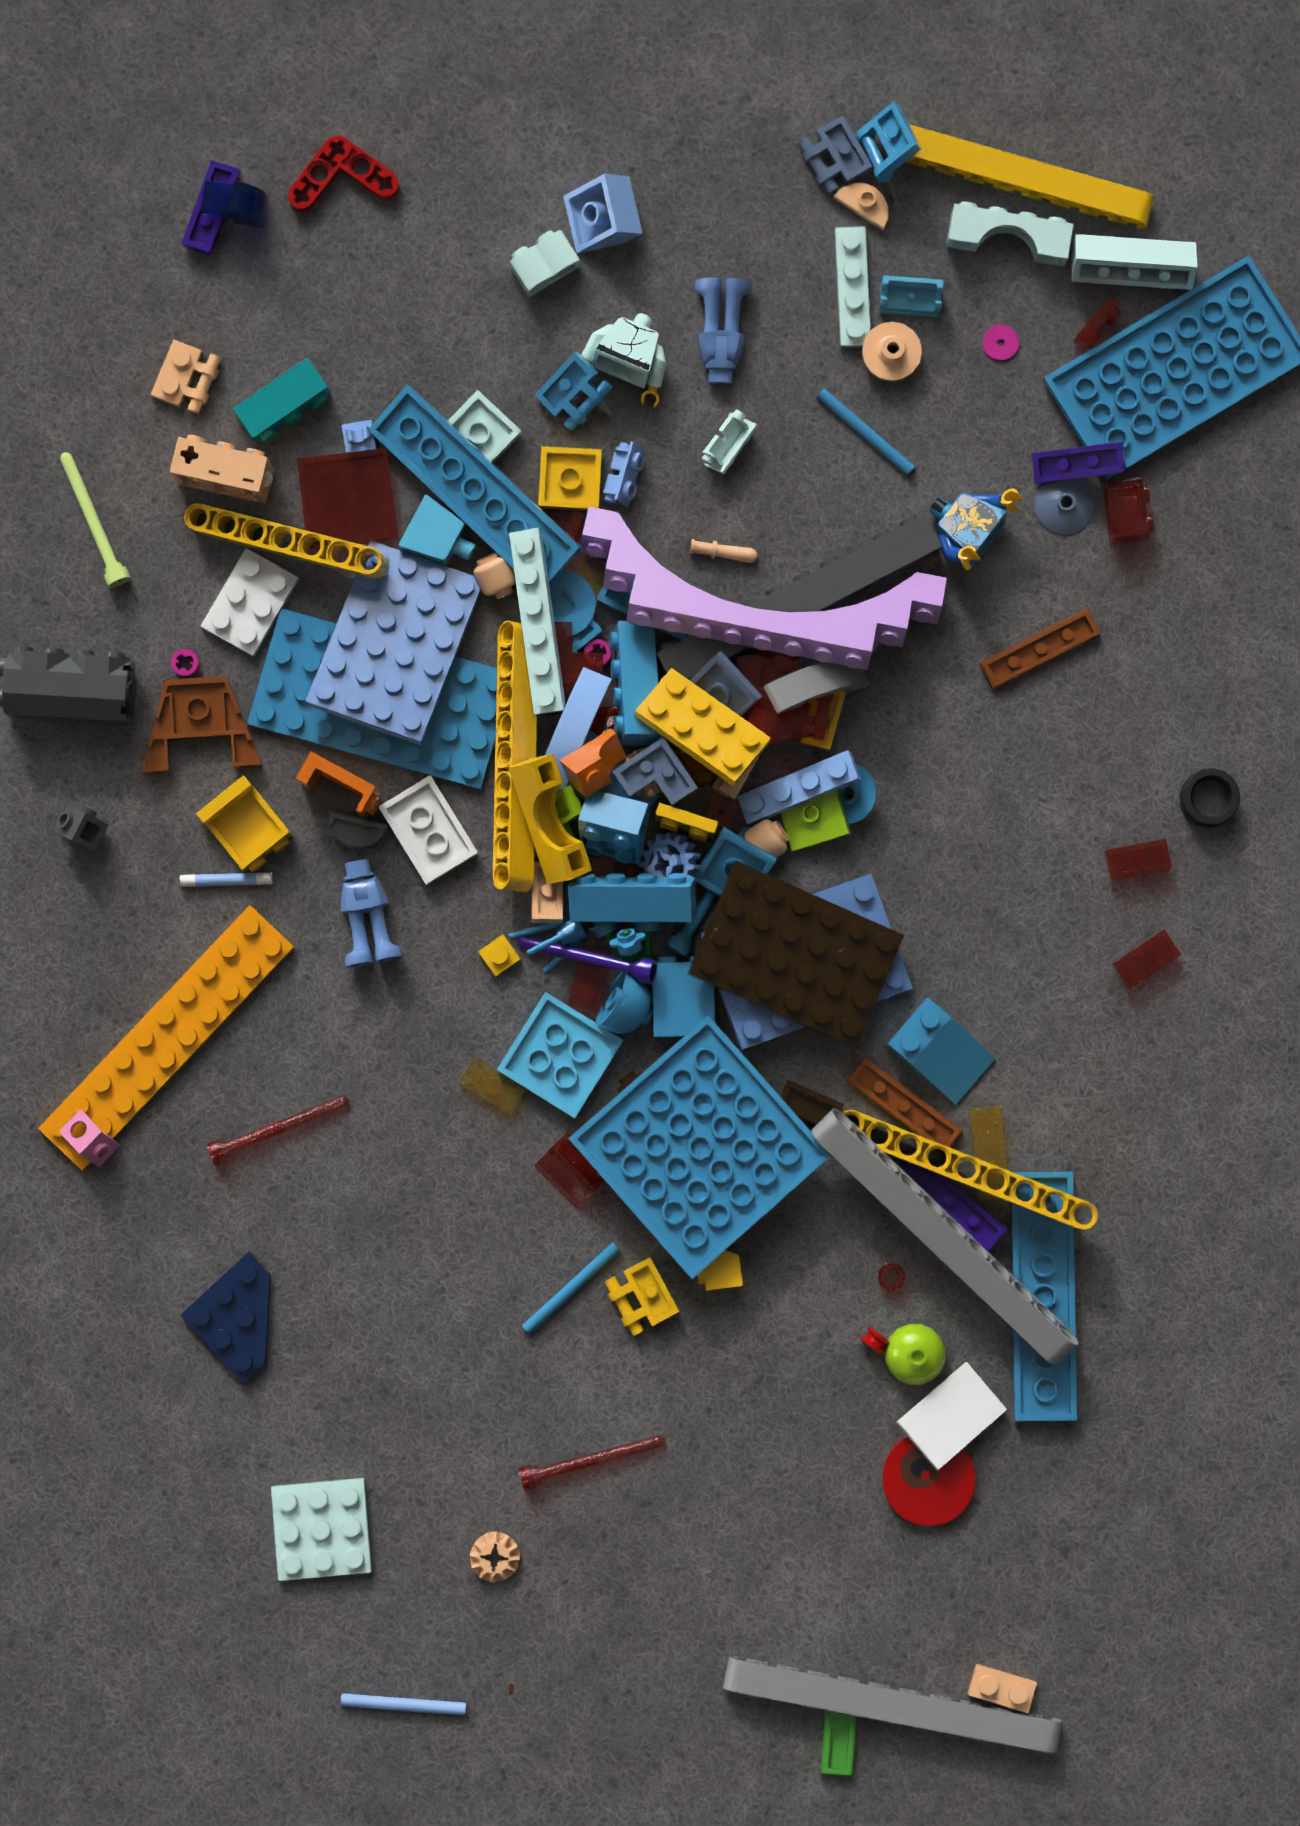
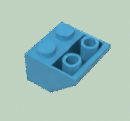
(614, 827)

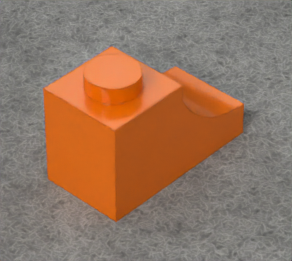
(591, 765)

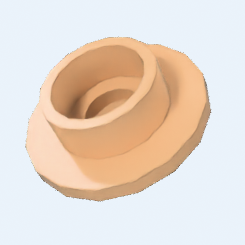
(888, 365)

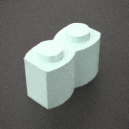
(544, 262)

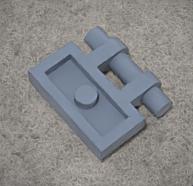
(843, 150)

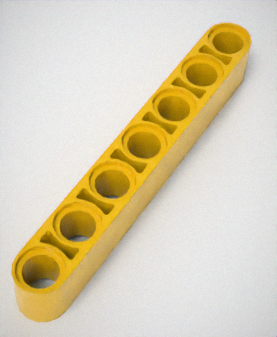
(273, 534)

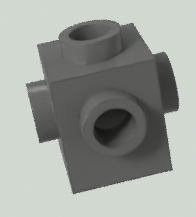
(80, 827)

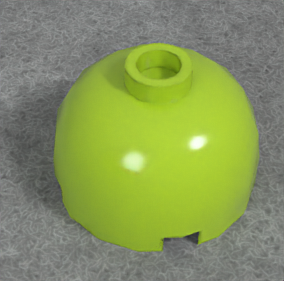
(915, 1354)

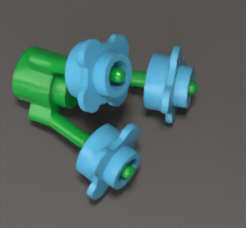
(628, 941)

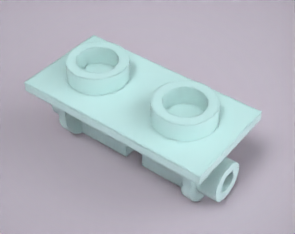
(721, 453)

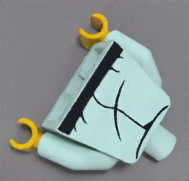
(629, 353)

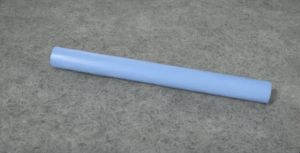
(403, 1704)

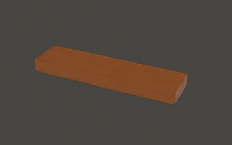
(1040, 649)
(902, 1104)

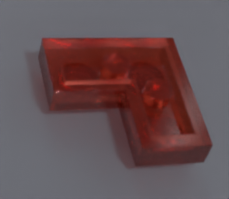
(573, 662)

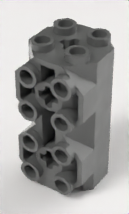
(67, 687)

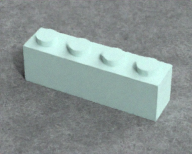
(1134, 262)

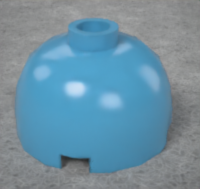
(626, 1005)

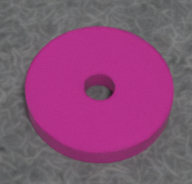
(1010, 340)

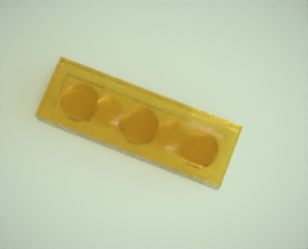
(989, 1144)

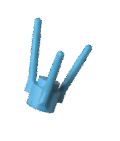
(568, 933)

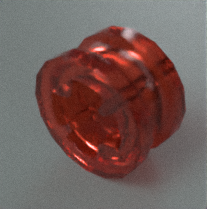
(900, 1273)

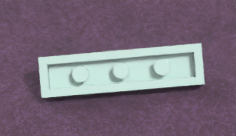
(852, 286)

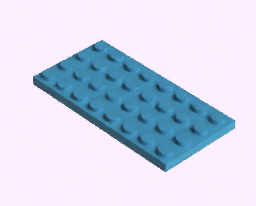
(1179, 365)
(456, 740)

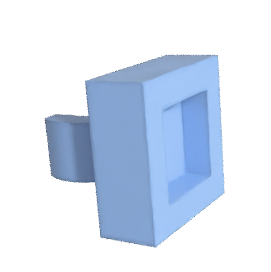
(358, 437)

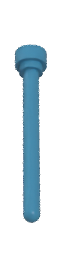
(682, 940)

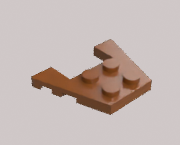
(194, 711)

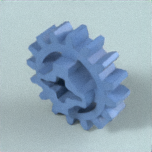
(666, 860)

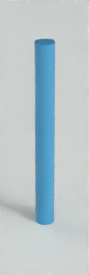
(865, 431)
(571, 1288)

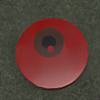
(922, 1492)

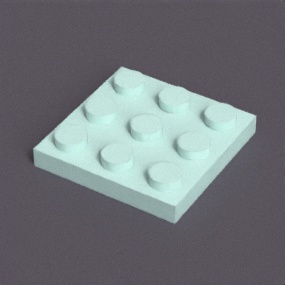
(321, 1529)

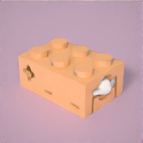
(222, 469)

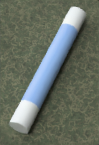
(232, 879)

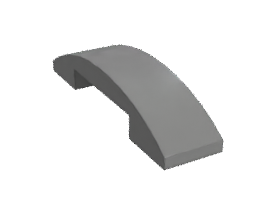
(812, 683)

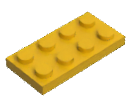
(702, 727)

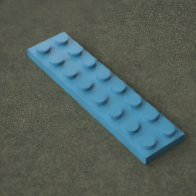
(467, 479)
(1046, 1266)

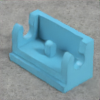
(910, 296)

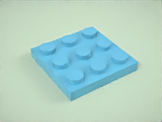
(560, 1055)

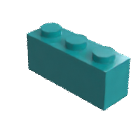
(282, 401)

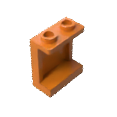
(316, 766)

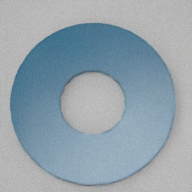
(584, 599)

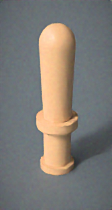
(724, 551)

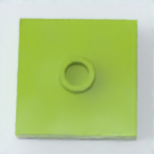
(816, 822)

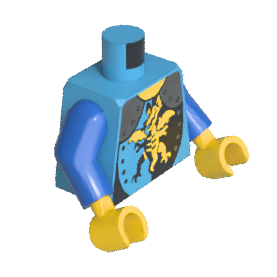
(971, 524)

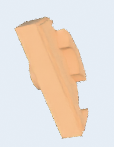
(865, 202)

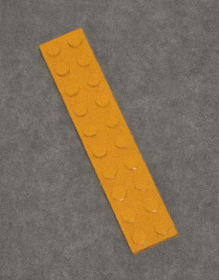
(171, 1031)

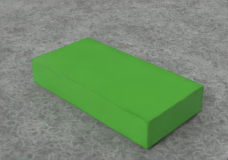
(838, 1743)

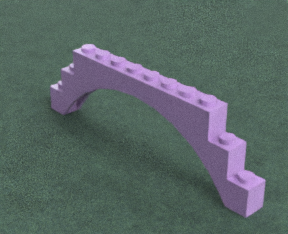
(831, 636)

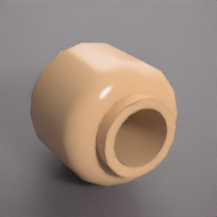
(494, 576)
(769, 837)

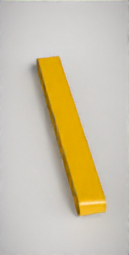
(1032, 178)
(513, 744)
(982, 1170)

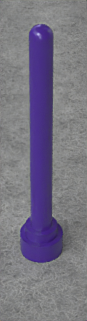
(644, 970)

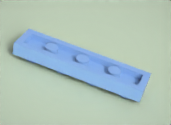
(799, 787)

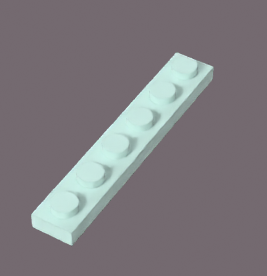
(537, 621)

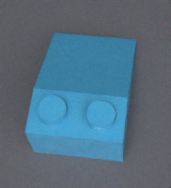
(940, 1051)

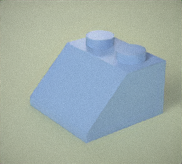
(602, 213)

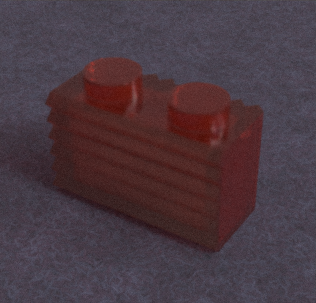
(1127, 511)

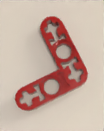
(343, 163)

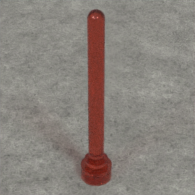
(222, 1150)
(533, 1475)

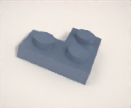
(659, 765)

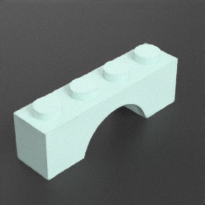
(1047, 238)

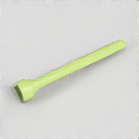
(114, 570)

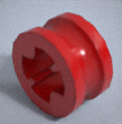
(875, 1340)

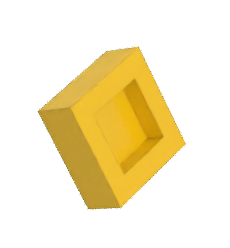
(499, 955)

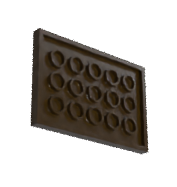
(795, 954)

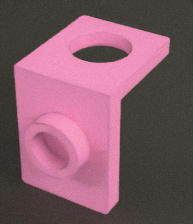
(94, 1144)

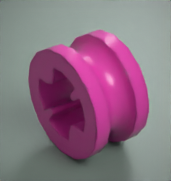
(597, 642)
(187, 654)

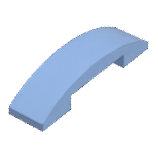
(578, 716)

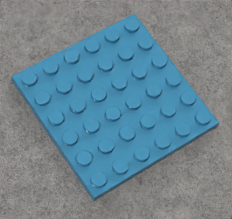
(699, 1147)

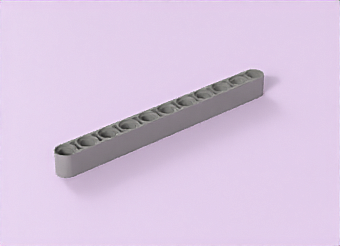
(944, 1236)
(893, 1706)

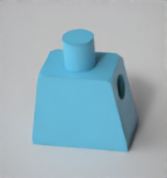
(436, 534)

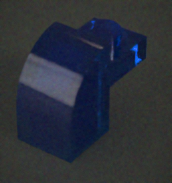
(239, 200)

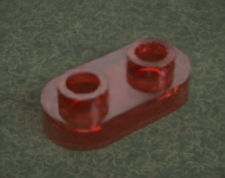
(1106, 314)

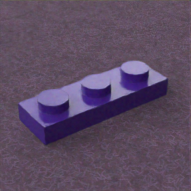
(205, 228)
(1079, 462)

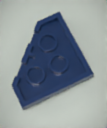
(235, 1317)

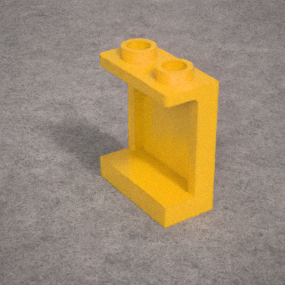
(245, 825)

